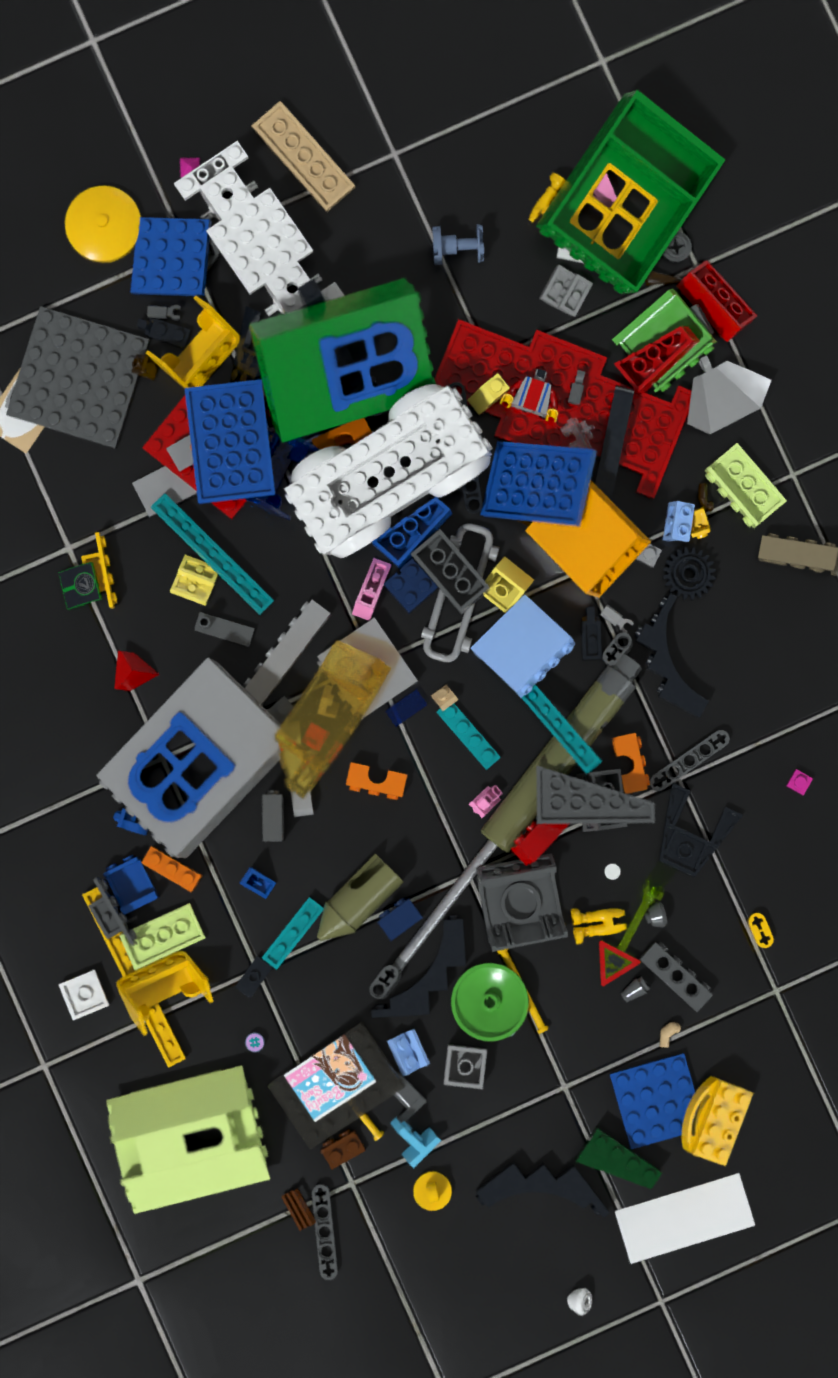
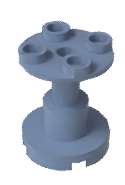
(449, 244)

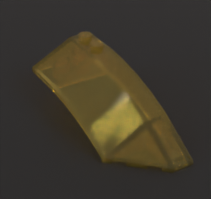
(327, 714)

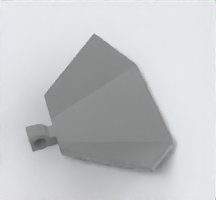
(724, 395)

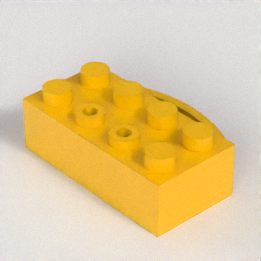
(716, 1120)

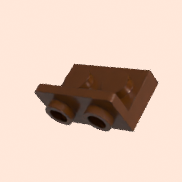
(342, 1149)

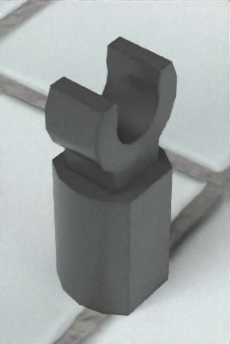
(159, 311)
(577, 389)

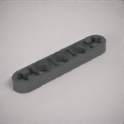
(698, 757)
(324, 1241)

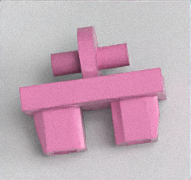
(486, 800)

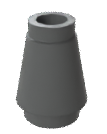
(635, 989)

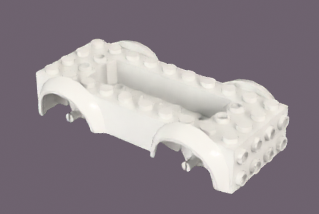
(333, 482)

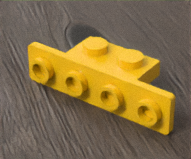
(101, 562)

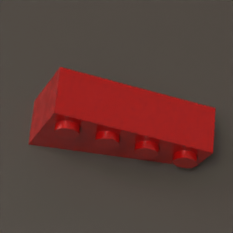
(657, 358)

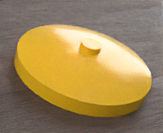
(103, 224)

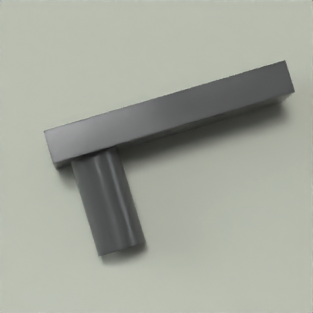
(224, 629)

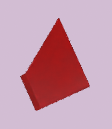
(132, 671)

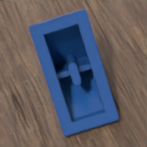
(257, 882)

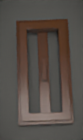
(298, 1209)

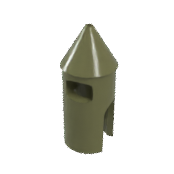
(358, 899)

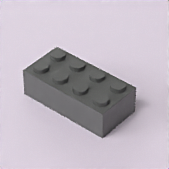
(450, 571)

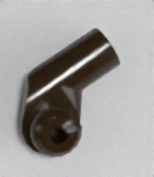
(703, 497)

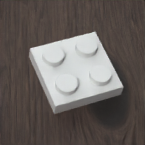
(84, 995)

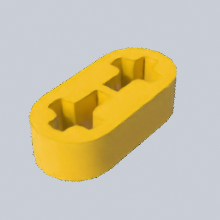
(756, 932)

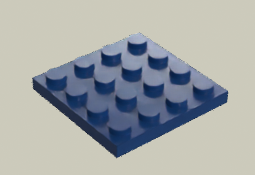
(171, 257)
(654, 1099)

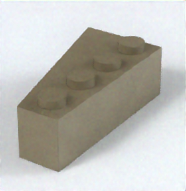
(799, 553)

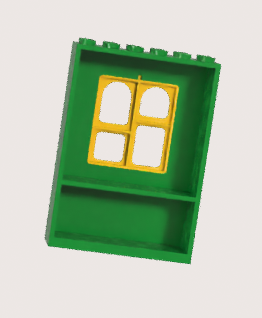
(655, 159)

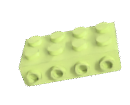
(744, 486)

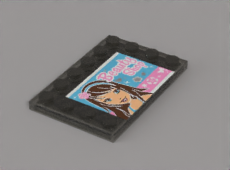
(336, 1085)

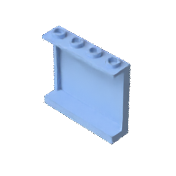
(523, 646)

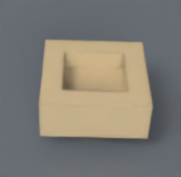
(444, 697)

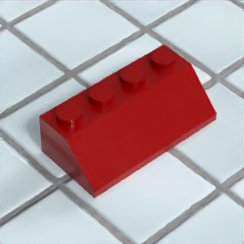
(718, 300)

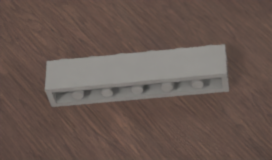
(287, 651)

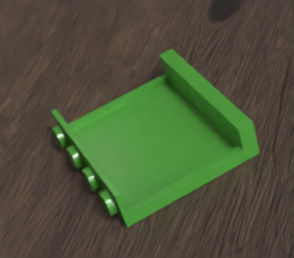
(660, 319)

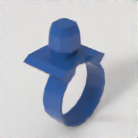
(127, 822)

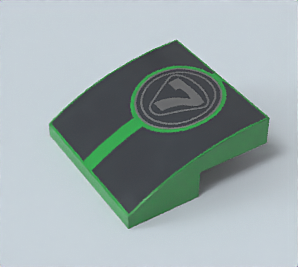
(80, 585)

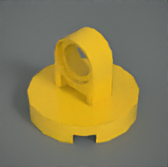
(432, 1191)

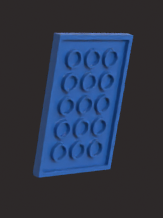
(229, 441)
(538, 483)

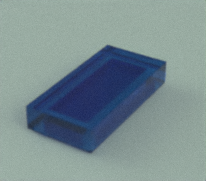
(406, 708)

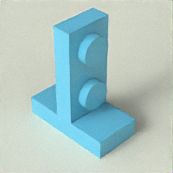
(420, 1145)

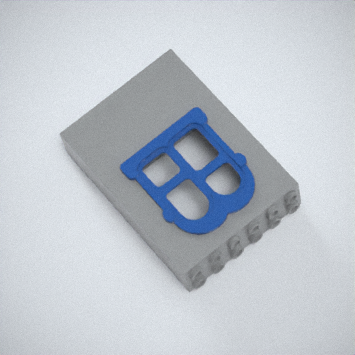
(223, 725)

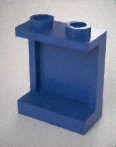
(131, 884)

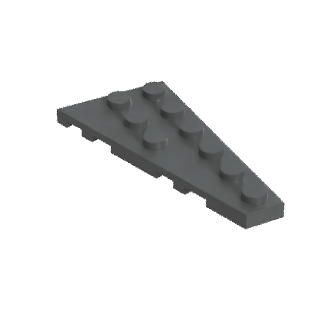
(574, 801)

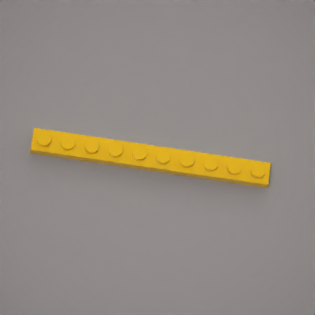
(157, 1021)

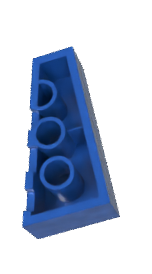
(412, 532)

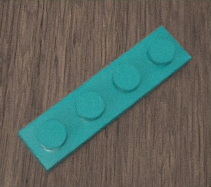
(469, 736)
(293, 933)

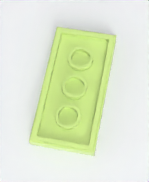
(163, 936)

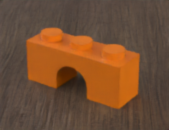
(345, 434)
(629, 746)
(359, 779)
(172, 869)

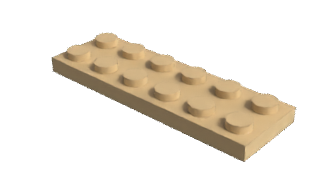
(303, 156)

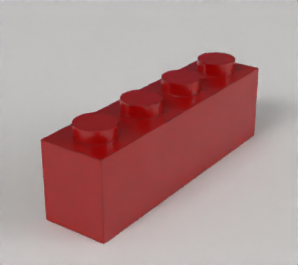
(536, 840)

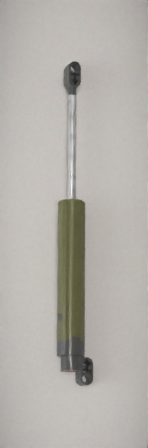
(520, 805)

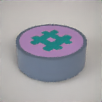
(254, 1042)

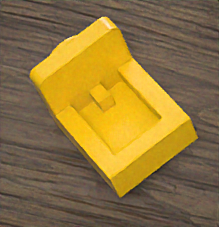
(700, 524)

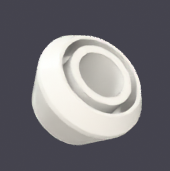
(580, 1301)

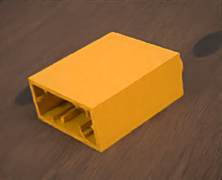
(598, 548)

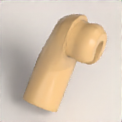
(667, 1031)

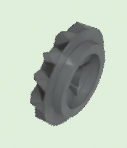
(683, 253)

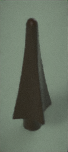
(656, 278)

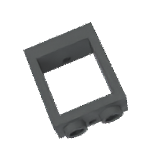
(273, 816)

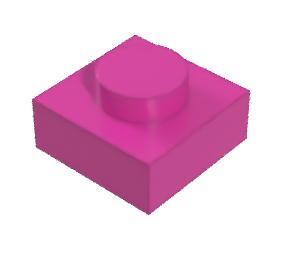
(799, 782)

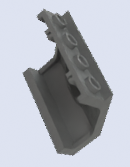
(520, 903)

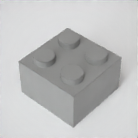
(465, 1066)

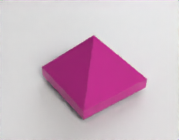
(188, 165)

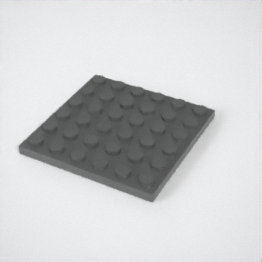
(77, 377)

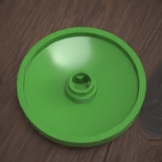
(490, 1002)

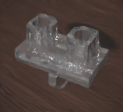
(574, 427)

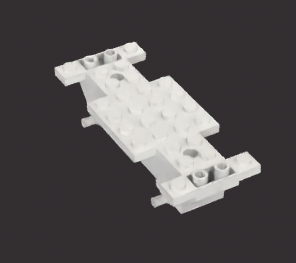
(252, 232)

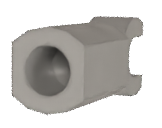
(615, 618)

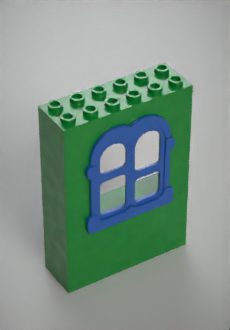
(301, 364)

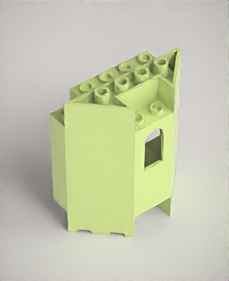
(151, 1144)

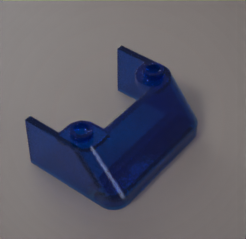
(281, 457)

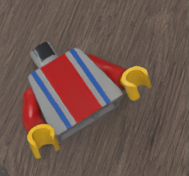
(533, 396)

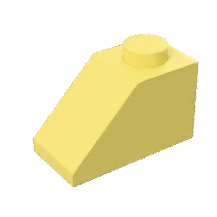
(488, 394)

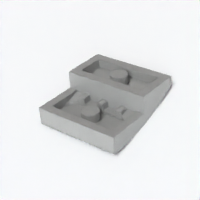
(566, 290)

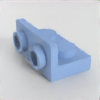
(678, 521)
(408, 1052)

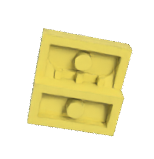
(194, 580)

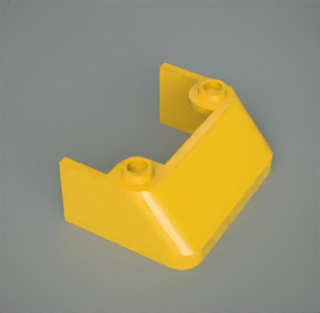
(204, 352)
(159, 982)

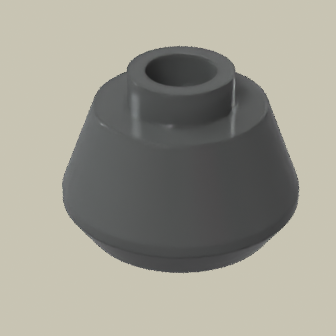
(656, 915)

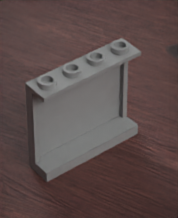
(374, 641)

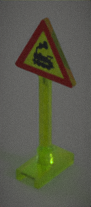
(615, 960)

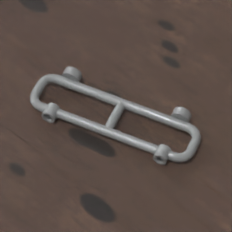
(462, 642)

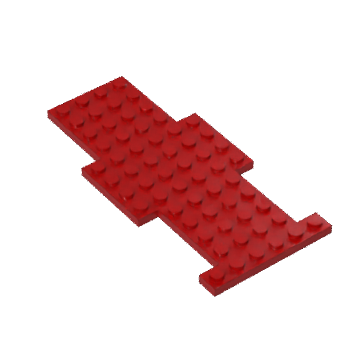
(652, 424)

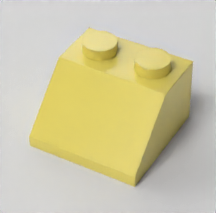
(507, 584)

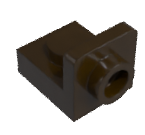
(144, 367)

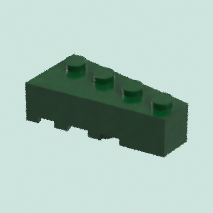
(616, 1159)

